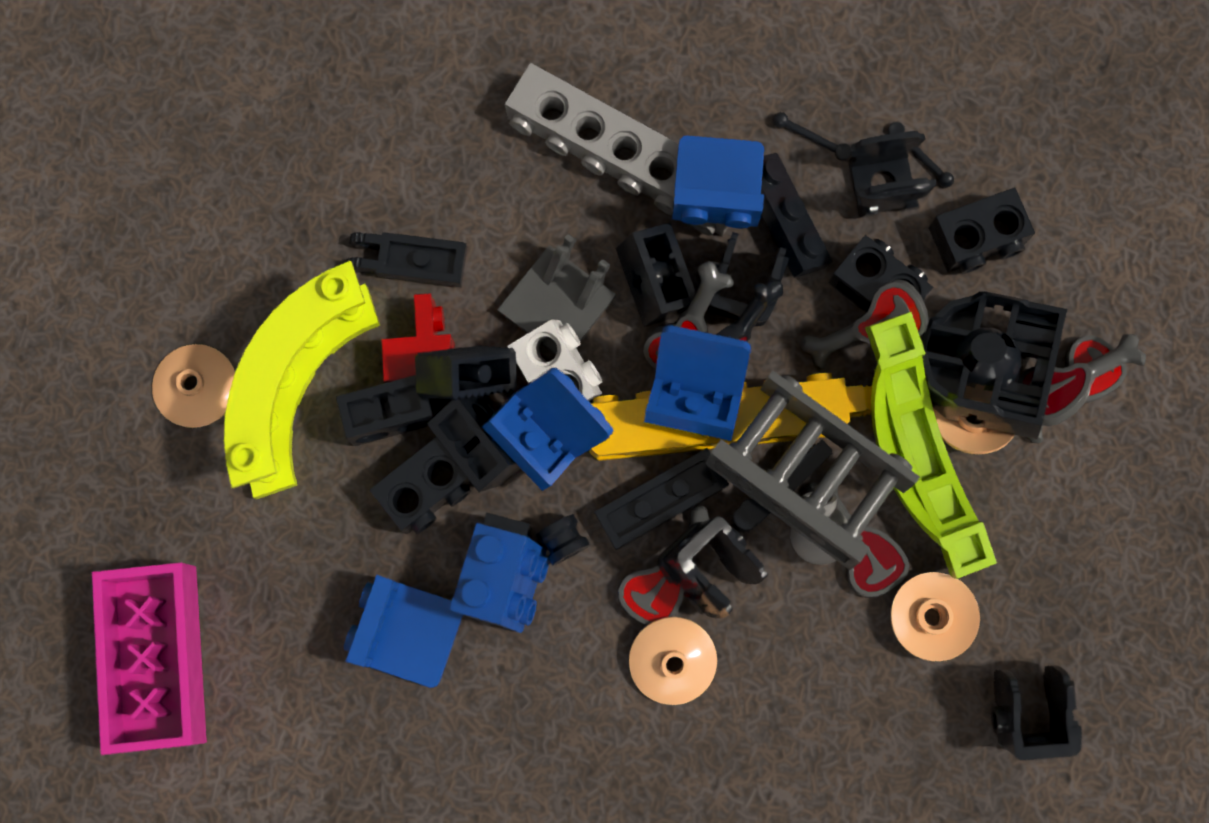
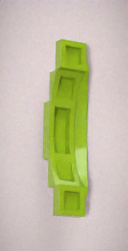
(908, 427)

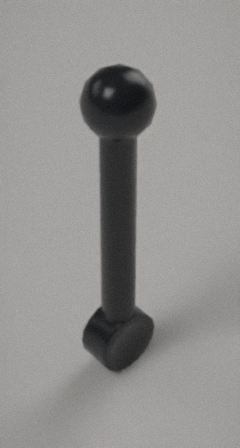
(841, 151)
(945, 179)

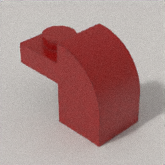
(401, 352)

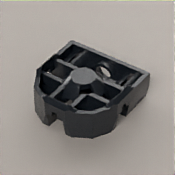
(1031, 332)

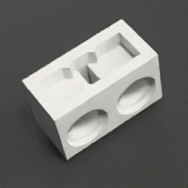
(566, 360)

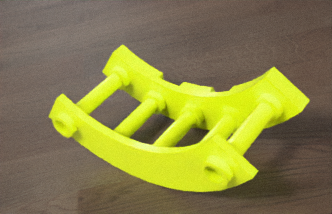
(280, 368)

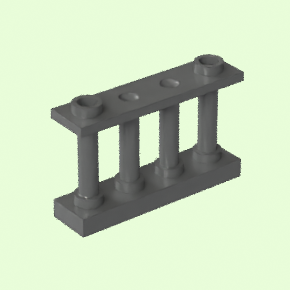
(807, 513)

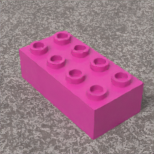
(148, 658)

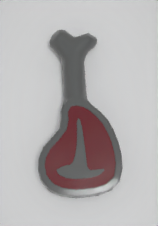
(1073, 383)
(881, 567)

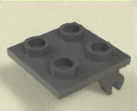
(558, 291)

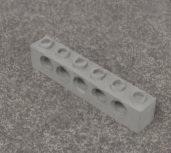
(542, 91)

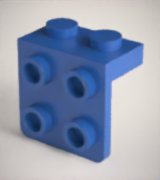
(718, 182)
(698, 382)
(547, 426)
(500, 578)
(403, 632)

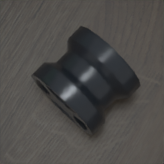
(562, 539)

